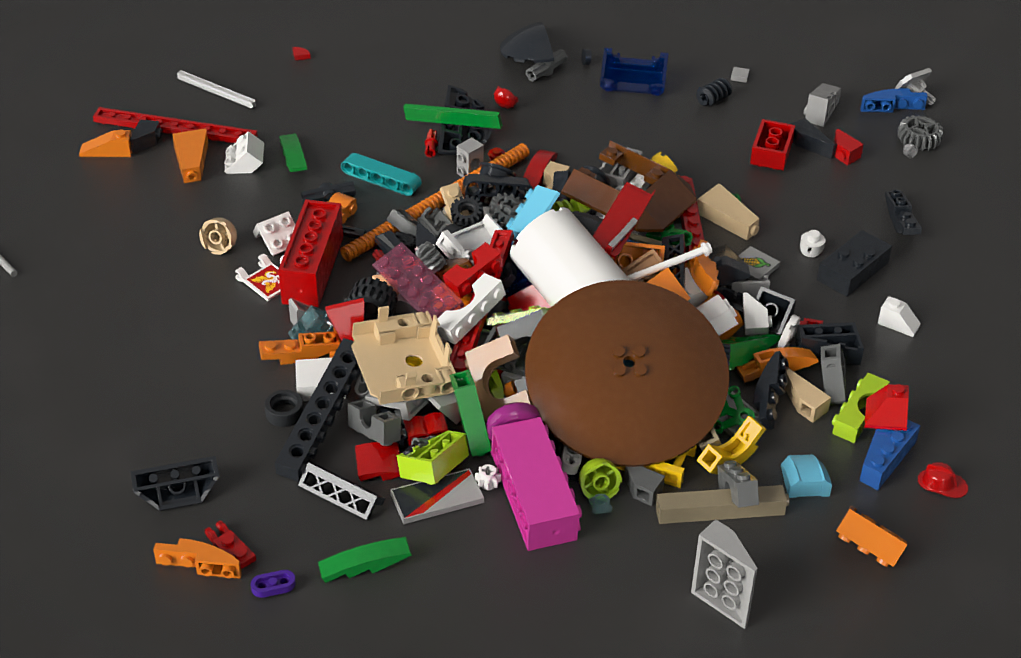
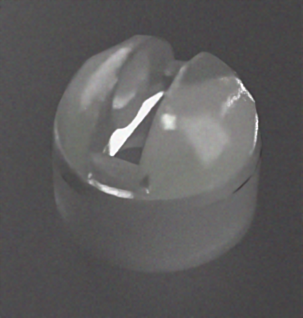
(910, 150)

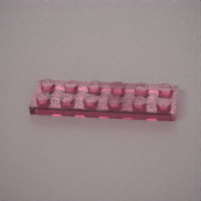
(416, 282)

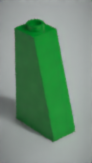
(470, 413)

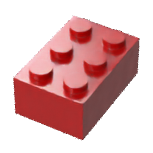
(772, 144)

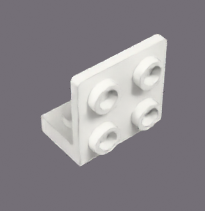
(276, 232)

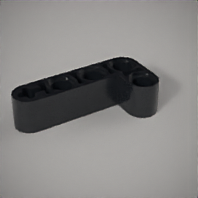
(518, 186)

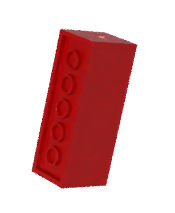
(311, 252)

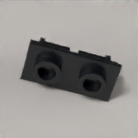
(735, 301)

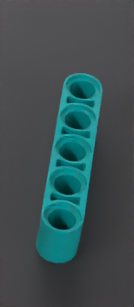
(381, 174)

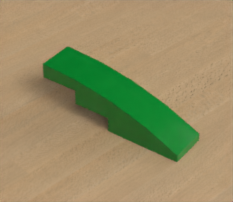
(293, 153)
(369, 556)

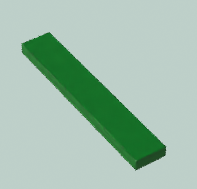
(453, 116)

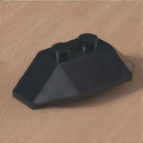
(176, 483)

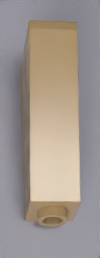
(728, 212)

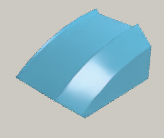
(805, 476)

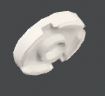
(789, 331)

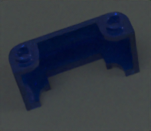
(633, 74)

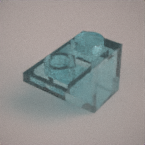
(312, 321)

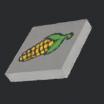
(759, 263)

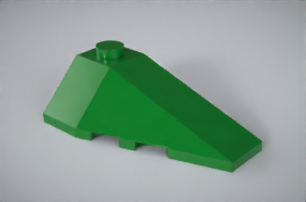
(744, 347)

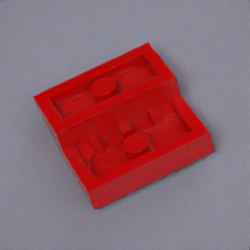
(377, 460)

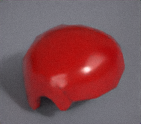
(505, 98)

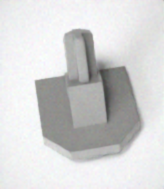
(916, 83)

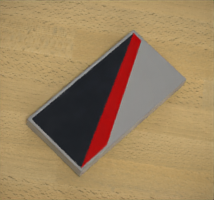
(424, 500)

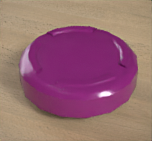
(511, 413)

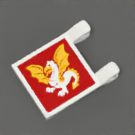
(263, 281)

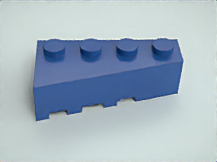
(886, 453)

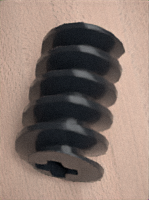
(714, 92)

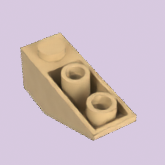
(806, 398)

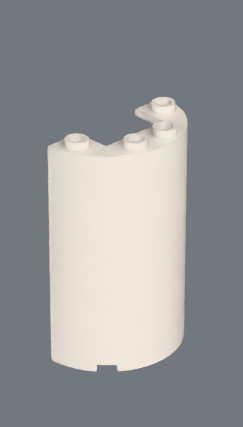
(562, 256)

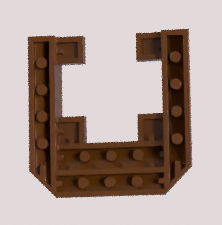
(669, 202)

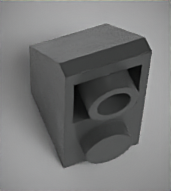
(644, 483)

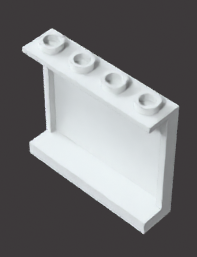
(467, 238)

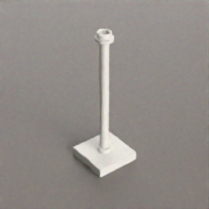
(704, 249)

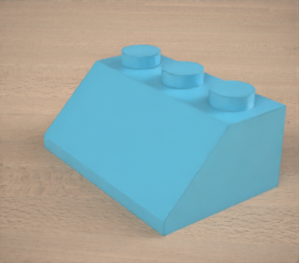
(538, 202)

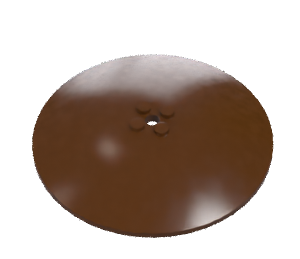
(621, 411)

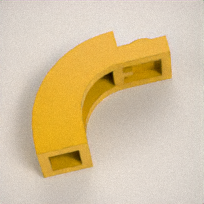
(737, 449)

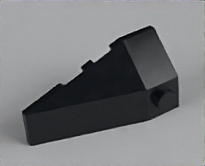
(729, 265)

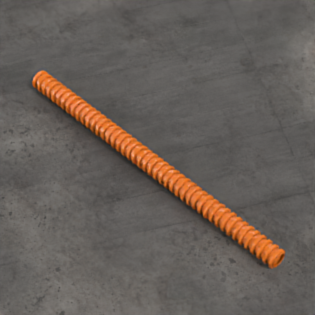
(367, 241)

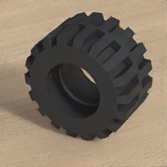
(375, 295)

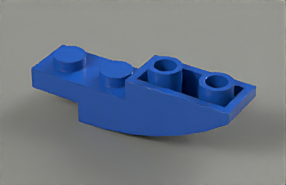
(893, 99)

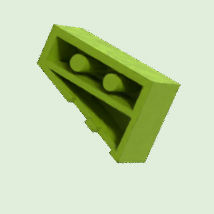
(435, 459)

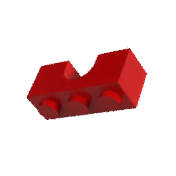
(460, 279)

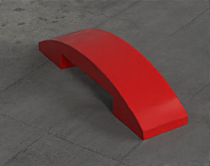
(536, 167)

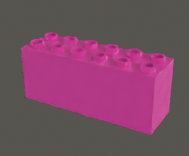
(535, 483)

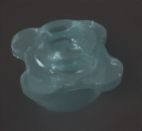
(600, 504)

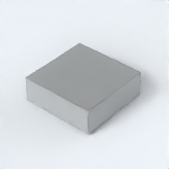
(740, 74)

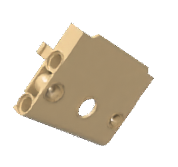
(385, 345)

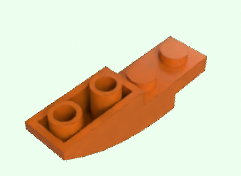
(704, 272)
(305, 347)
(797, 358)
(205, 557)

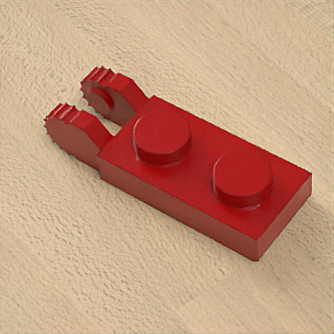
(231, 544)

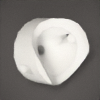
(813, 240)

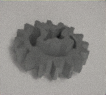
(504, 207)

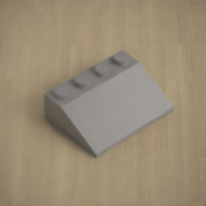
(724, 573)

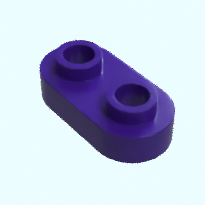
(273, 583)

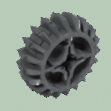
(921, 132)

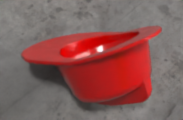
(942, 480)

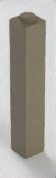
(718, 505)

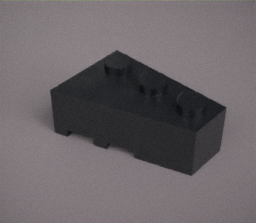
(819, 335)

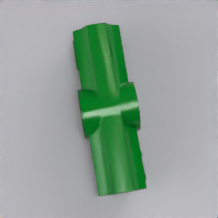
(669, 231)

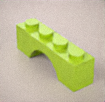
(850, 420)

